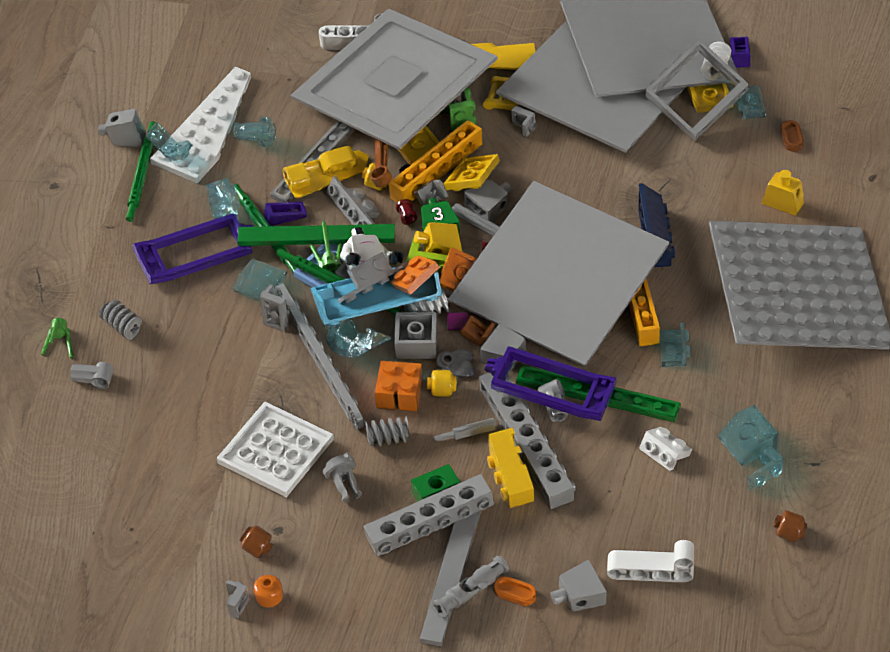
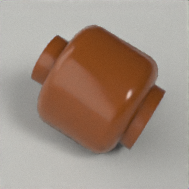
(790, 526)
(256, 541)

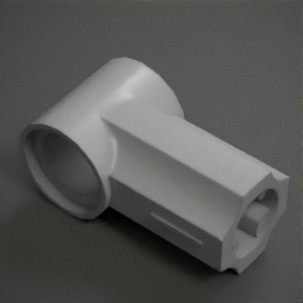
(97, 375)
(554, 389)

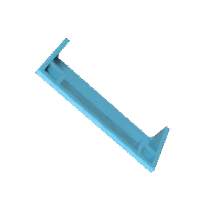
(378, 299)

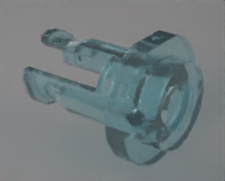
(261, 131)

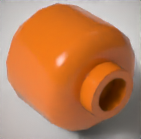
(268, 591)

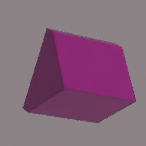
(457, 320)

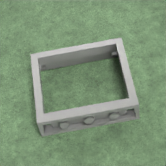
(678, 64)

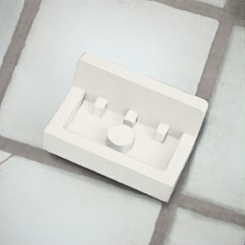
(664, 447)

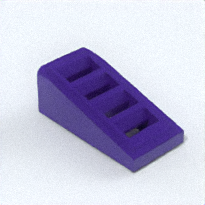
(740, 51)
(278, 212)

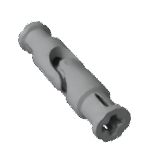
(472, 585)

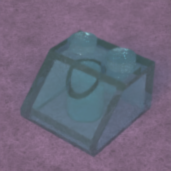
(747, 433)

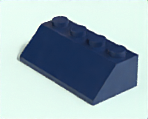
(653, 220)

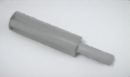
(468, 430)

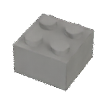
(416, 335)

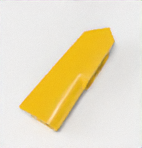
(509, 56)
(317, 174)

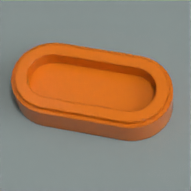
(515, 591)

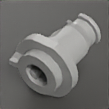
(339, 470)

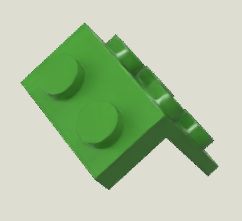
(462, 111)

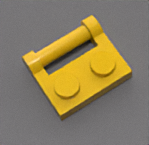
(501, 103)

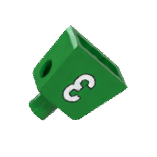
(438, 213)

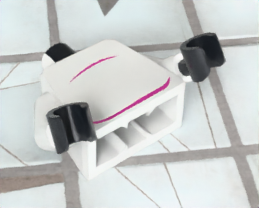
(363, 247)

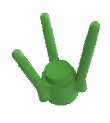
(329, 259)
(58, 330)

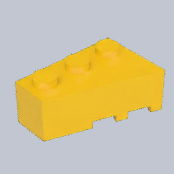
(509, 469)

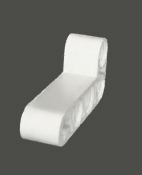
(338, 36)
(653, 566)

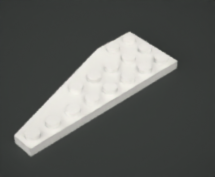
(207, 128)

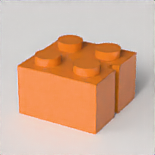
(398, 378)

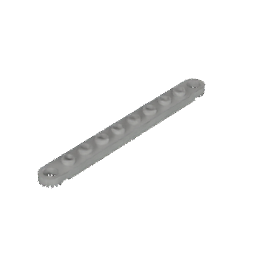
(321, 359)

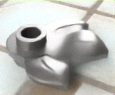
(458, 364)

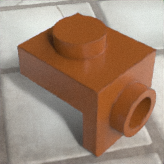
(476, 331)

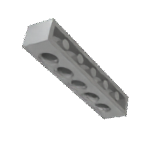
(428, 515)

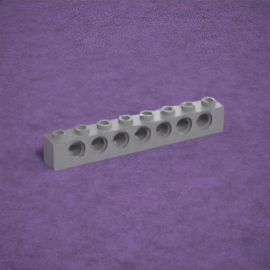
(535, 453)

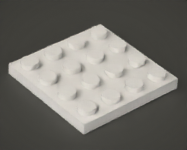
(275, 449)

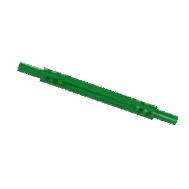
(140, 175)
(259, 220)
(317, 271)

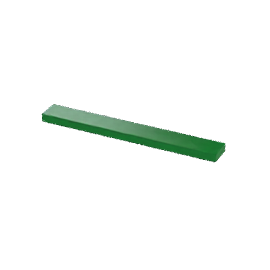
(310, 234)
(620, 399)

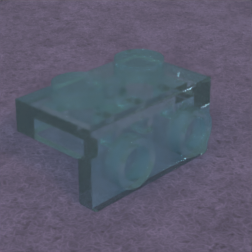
(752, 103)

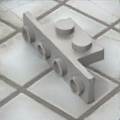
(352, 203)
(369, 273)

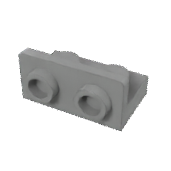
(273, 309)

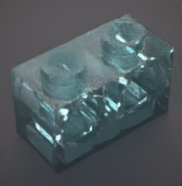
(222, 198)

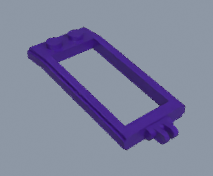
(154, 268)
(594, 404)

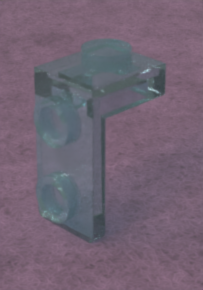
(167, 145)
(773, 467)

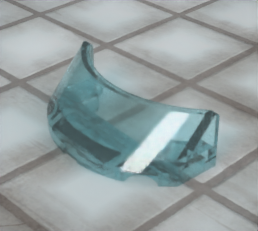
(349, 343)

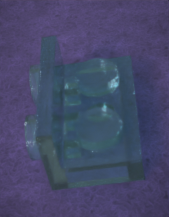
(674, 347)

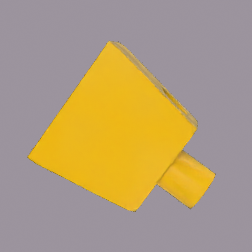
(784, 193)
(439, 238)

